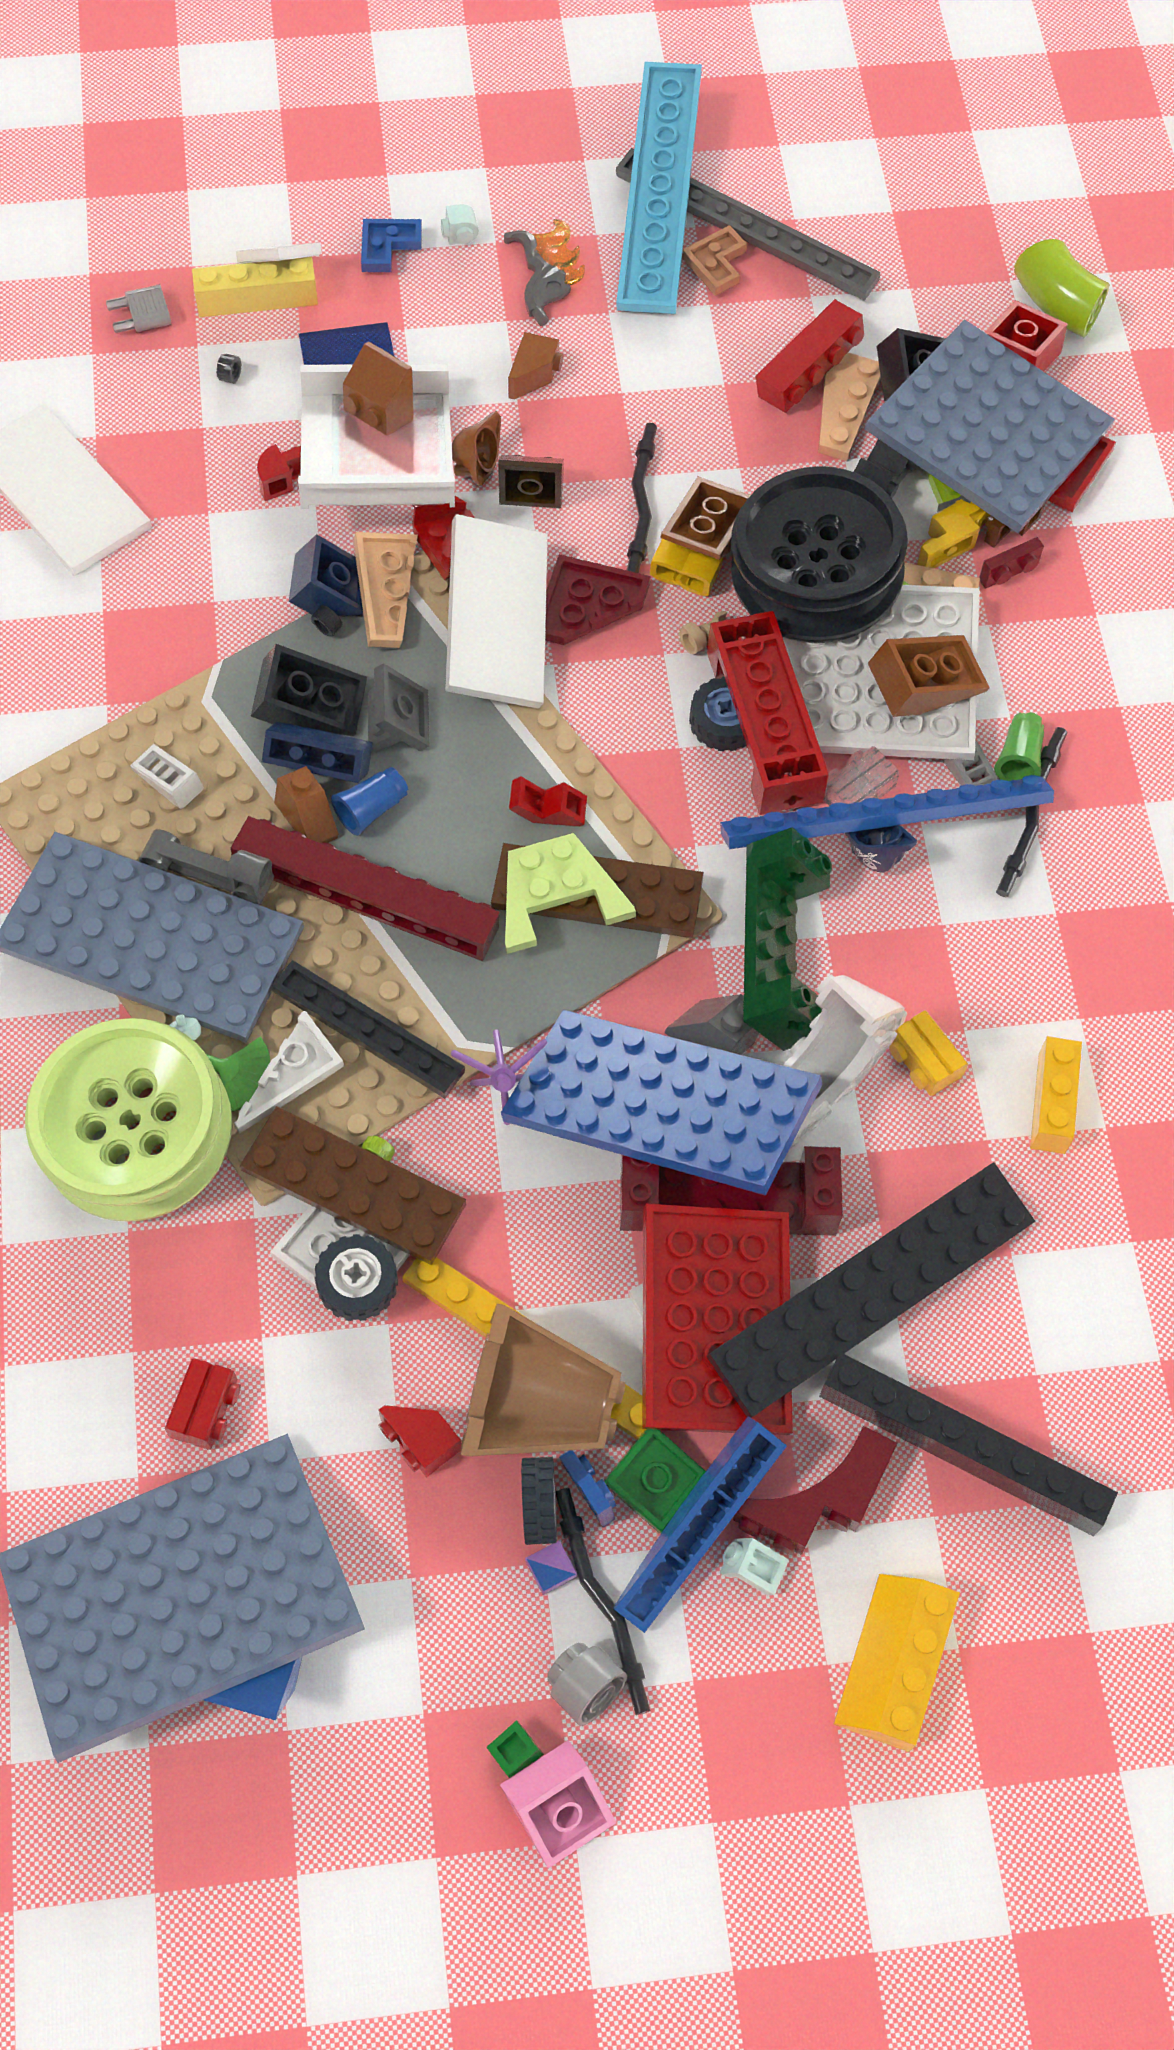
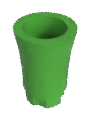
(1021, 748)

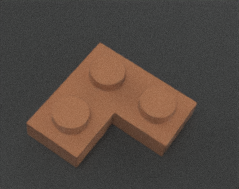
(711, 256)

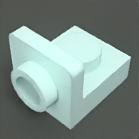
(754, 1564)

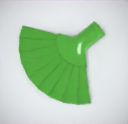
(242, 1071)

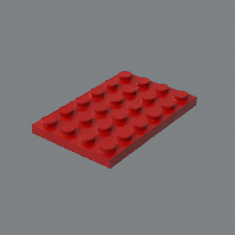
(702, 1285)

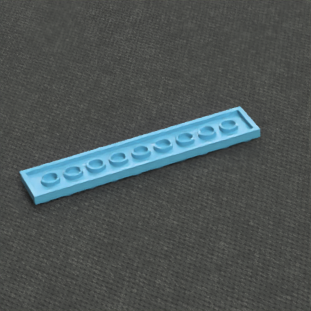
(659, 188)

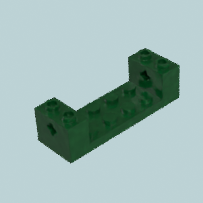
(778, 874)

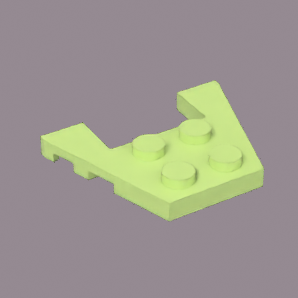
(555, 875)

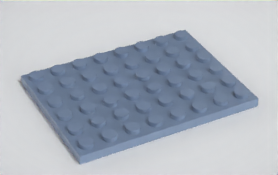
(176, 1596)

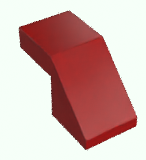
(552, 806)

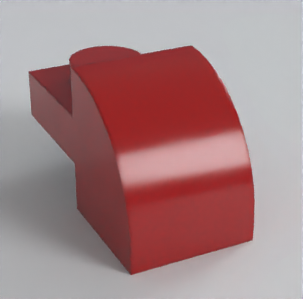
(278, 470)

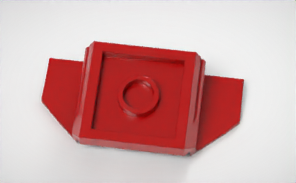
(434, 531)

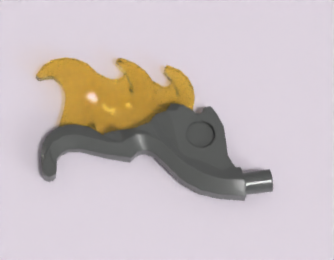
(552, 265)

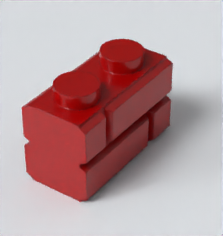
(202, 1404)

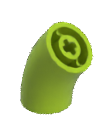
(1061, 285)

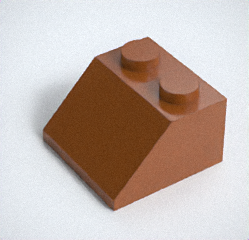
(379, 390)

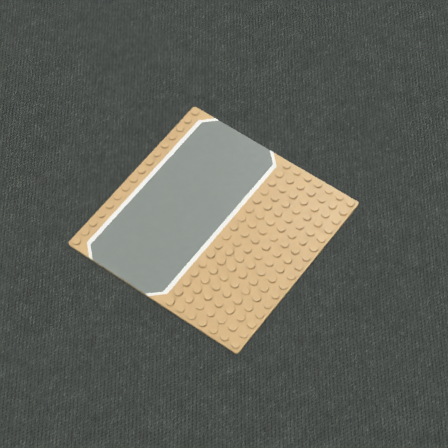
(440, 832)

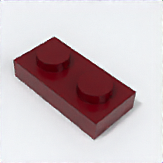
(1011, 562)

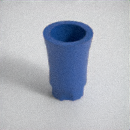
(369, 799)

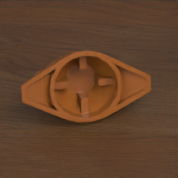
(477, 449)

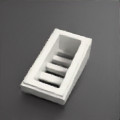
(178, 792)

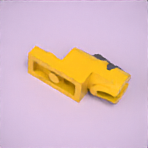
(952, 531)

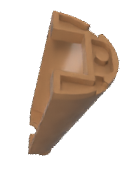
(538, 1393)

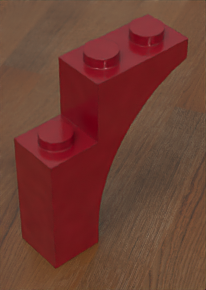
(839, 1497)

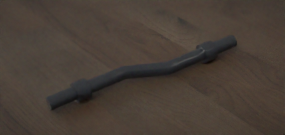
(644, 453)
(1016, 863)
(573, 1528)

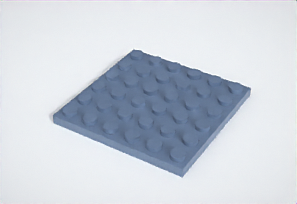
(990, 425)

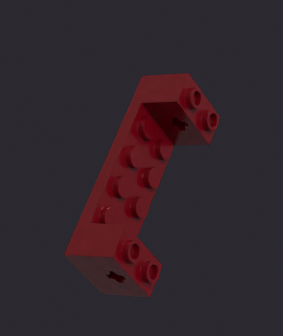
(804, 1189)

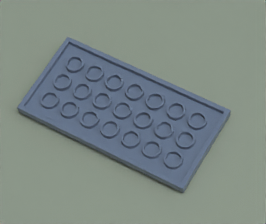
(149, 936)

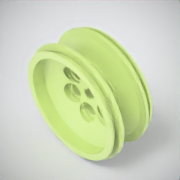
(120, 1062)

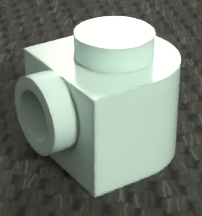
(459, 224)

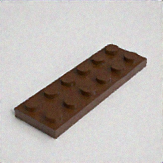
(662, 896)
(353, 1185)

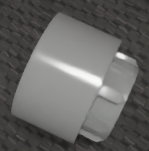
(585, 1682)

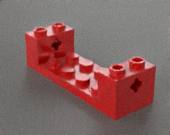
(769, 712)

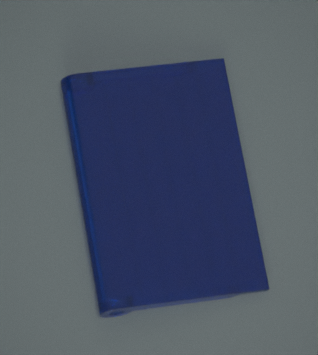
(343, 344)

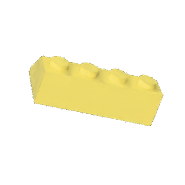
(254, 286)

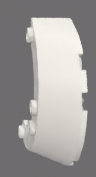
(844, 1041)

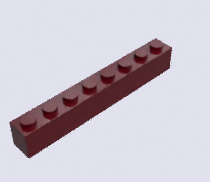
(371, 889)

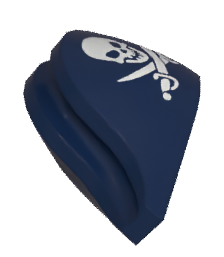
(881, 847)

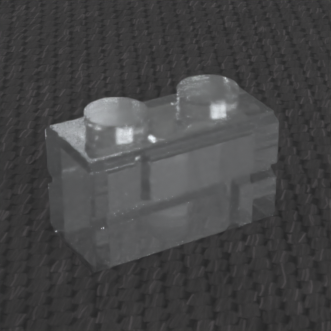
(862, 778)

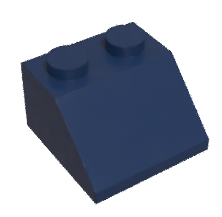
(325, 577)

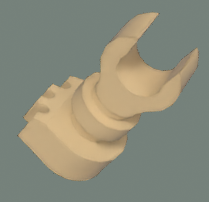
(696, 638)

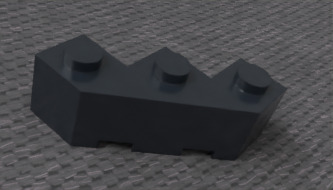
(885, 467)

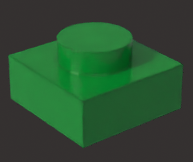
(514, 1749)

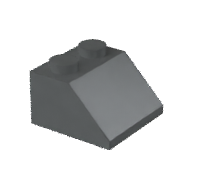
(716, 1025)

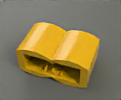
(685, 568)

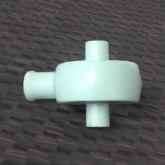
(188, 1026)

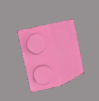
(558, 1803)

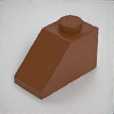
(534, 364)
(305, 805)

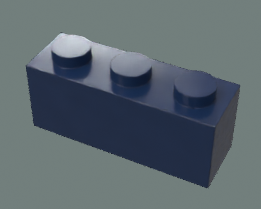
(318, 750)

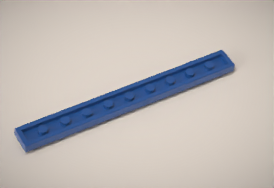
(893, 811)

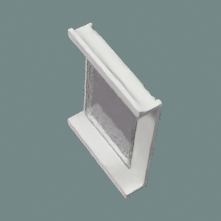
(356, 464)

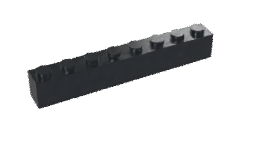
(968, 1445)

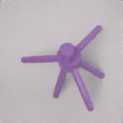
(501, 1075)

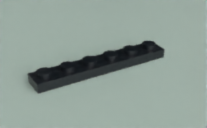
(368, 1029)

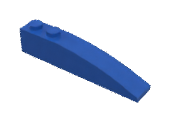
(699, 1522)

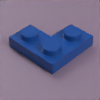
(385, 235)
(595, 1493)

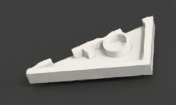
(300, 1064)

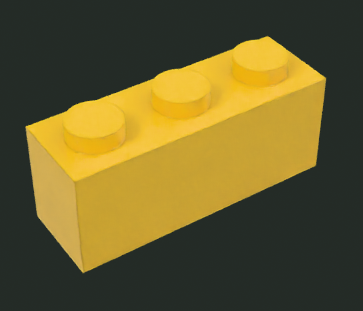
(1056, 1095)

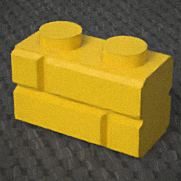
(927, 1054)

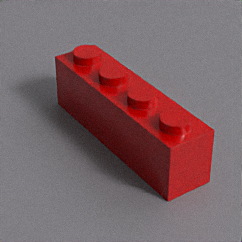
(810, 356)

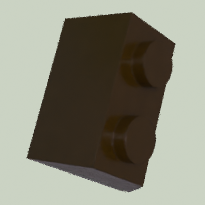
(530, 481)

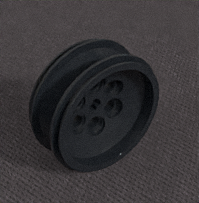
(819, 553)

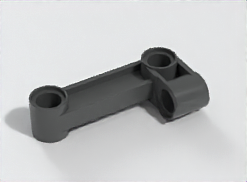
(244, 874)

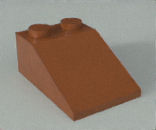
(705, 518)
(926, 673)

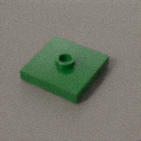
(654, 1478)

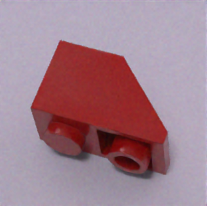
(422, 1434)

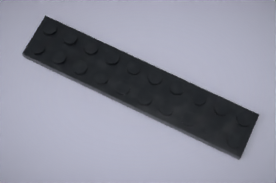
(869, 1290)

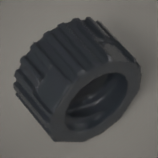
(229, 368)
(326, 620)

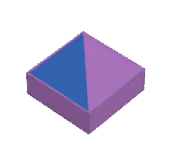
(551, 1567)

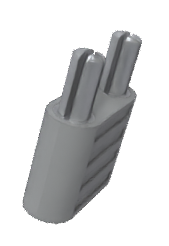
(146, 309)

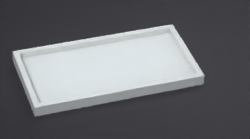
(65, 492)
(497, 612)

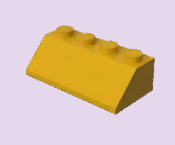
(897, 1660)

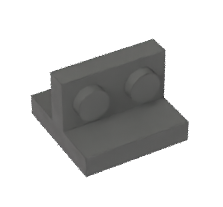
(397, 711)

